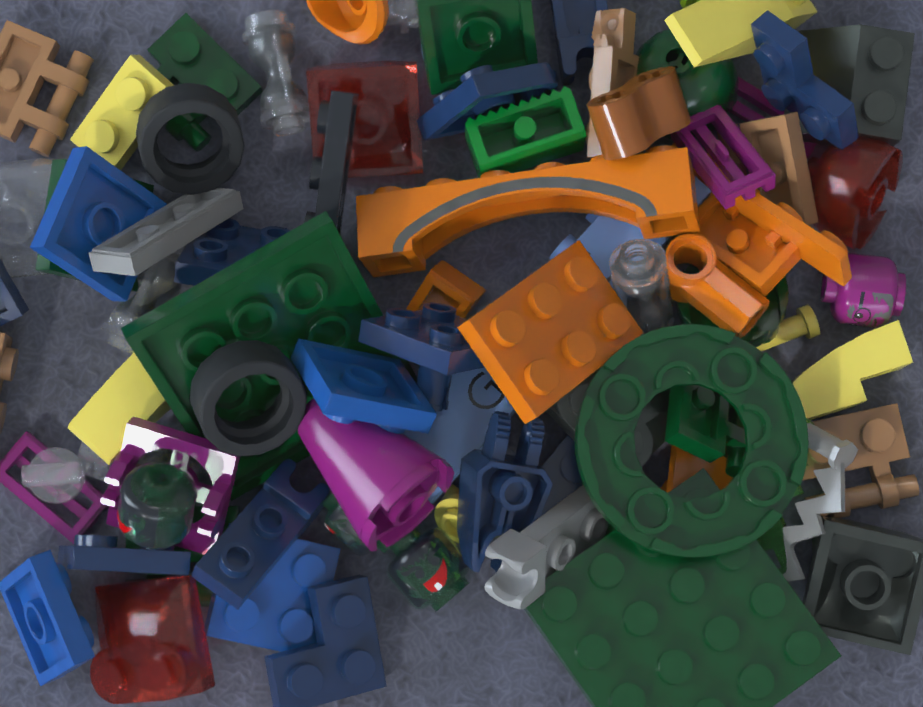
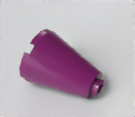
(374, 475)

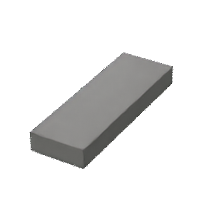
(164, 232)

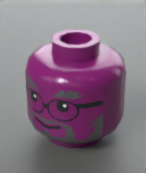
(870, 295)

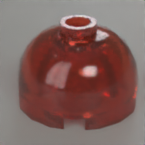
(852, 186)

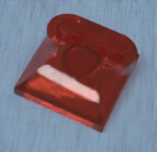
(385, 126)
(150, 641)

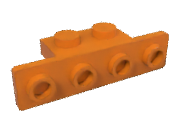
(768, 240)

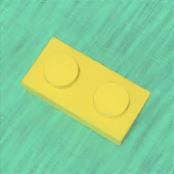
(114, 118)

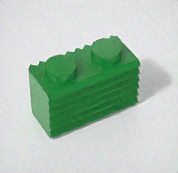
(526, 133)

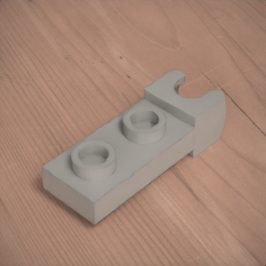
(543, 549)

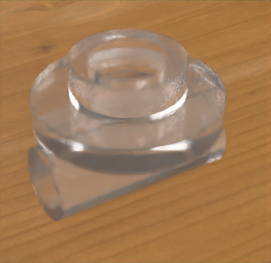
(54, 475)

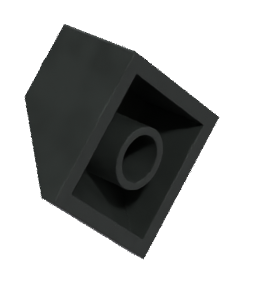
(869, 70)

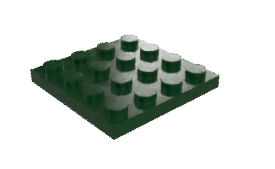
(278, 294)
(679, 628)

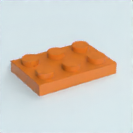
(550, 331)

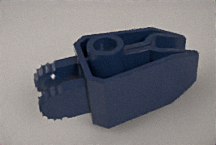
(500, 488)

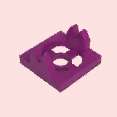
(146, 436)

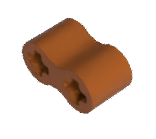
(639, 113)

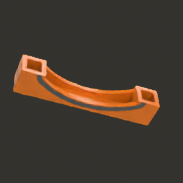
(409, 225)

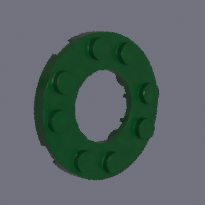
(773, 441)

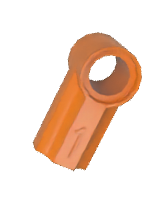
(715, 289)

